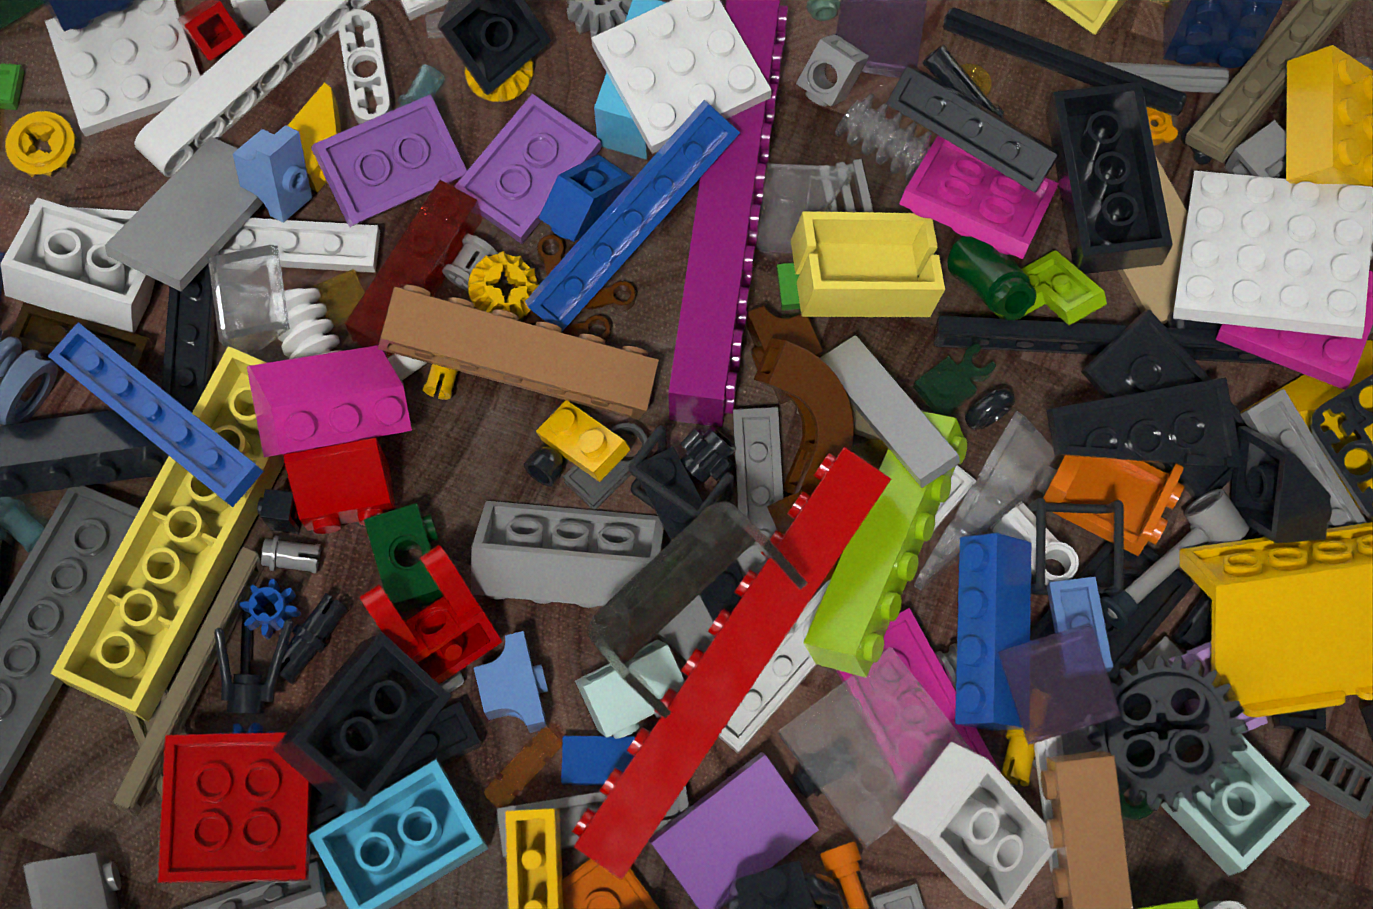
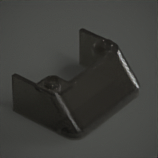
(671, 584)

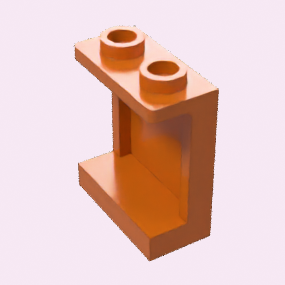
(1102, 481)

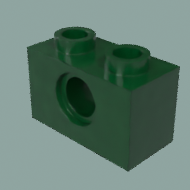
(390, 537)

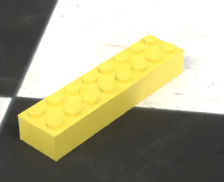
(169, 562)

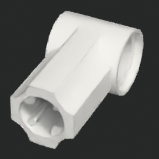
(1022, 525)

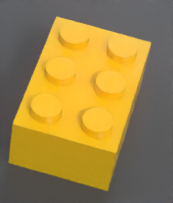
(1329, 119)

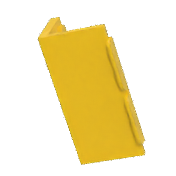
(1290, 618)

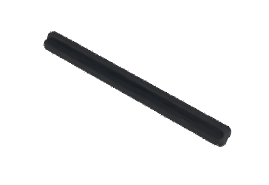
(1059, 59)

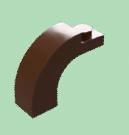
(821, 405)

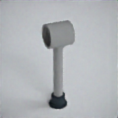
(1212, 522)

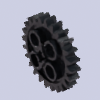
(1167, 774)

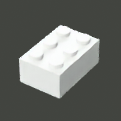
(976, 828)

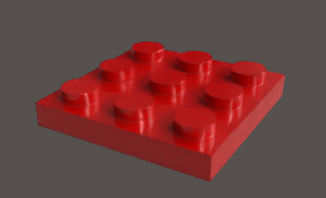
(232, 811)

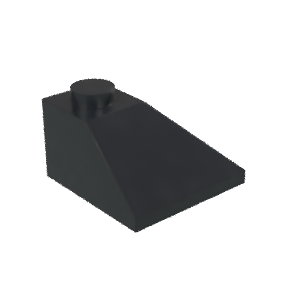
(492, 37)
(1278, 492)

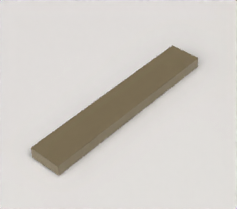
(1264, 76)
(188, 683)

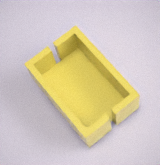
(866, 265)

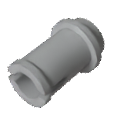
(289, 555)

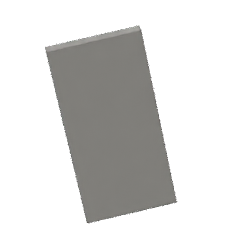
(186, 218)

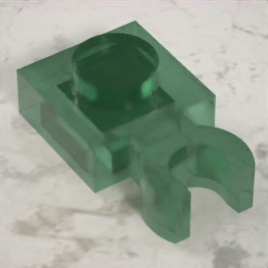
(951, 385)

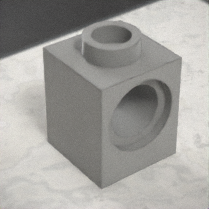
(847, 62)

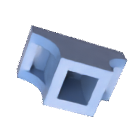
(275, 171)
(513, 684)

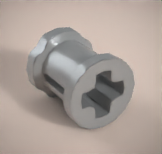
(473, 248)

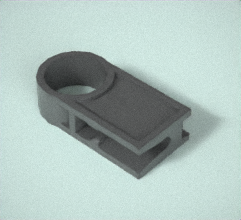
(596, 492)

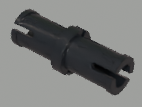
(311, 637)

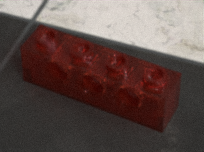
(417, 259)

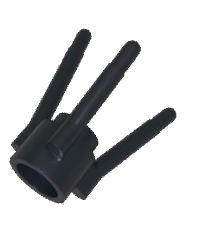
(246, 691)

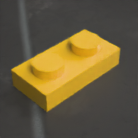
(583, 440)

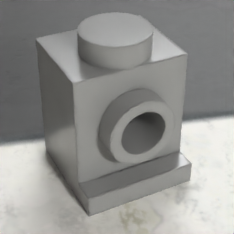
(1261, 154)

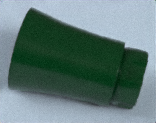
(992, 277)

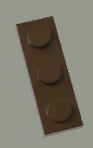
(44, 329)

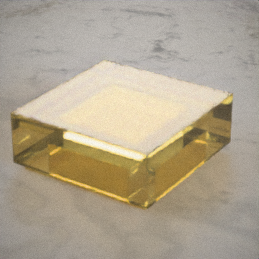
(340, 296)

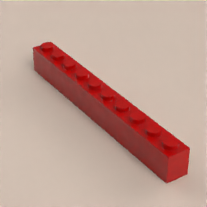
(730, 664)

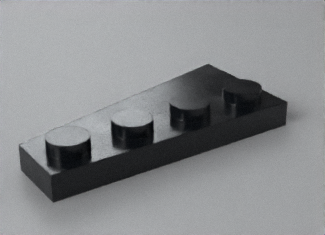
(1162, 426)

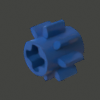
(259, 615)

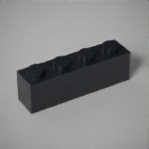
(74, 453)

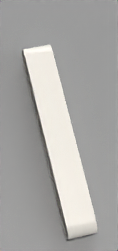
(240, 80)

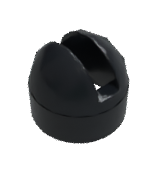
(545, 465)

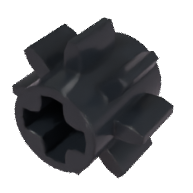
(708, 454)

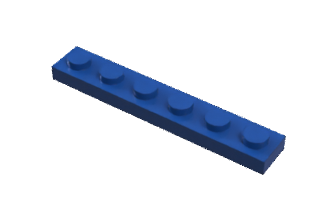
(632, 216)
(156, 414)

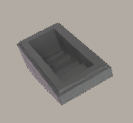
(1294, 768)

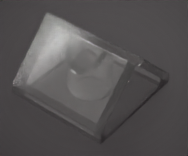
(249, 298)

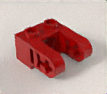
(443, 634)

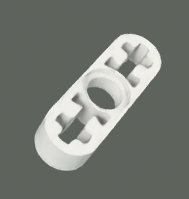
(353, 55)

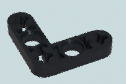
(1355, 421)

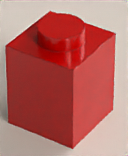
(211, 28)

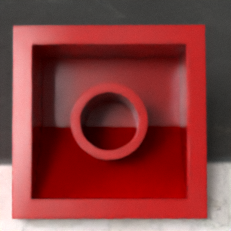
(340, 484)

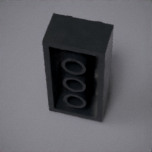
(1109, 178)

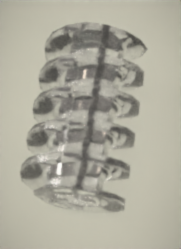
(885, 135)

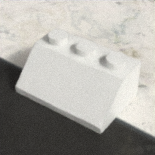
(64, 267)

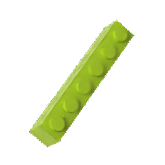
(878, 563)

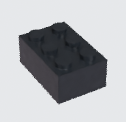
(362, 723)

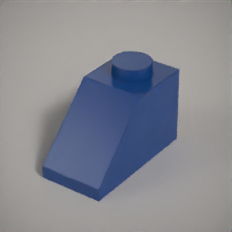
(582, 196)

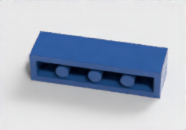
(991, 618)

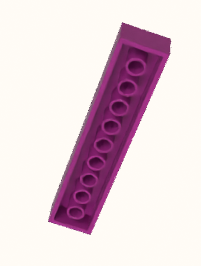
(726, 238)

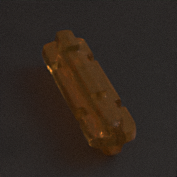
(523, 768)

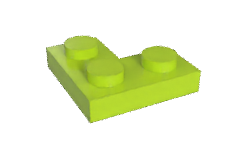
(1063, 288)

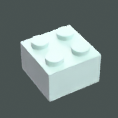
(1243, 815)

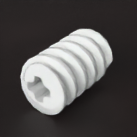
(306, 331)

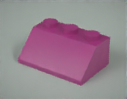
(327, 400)

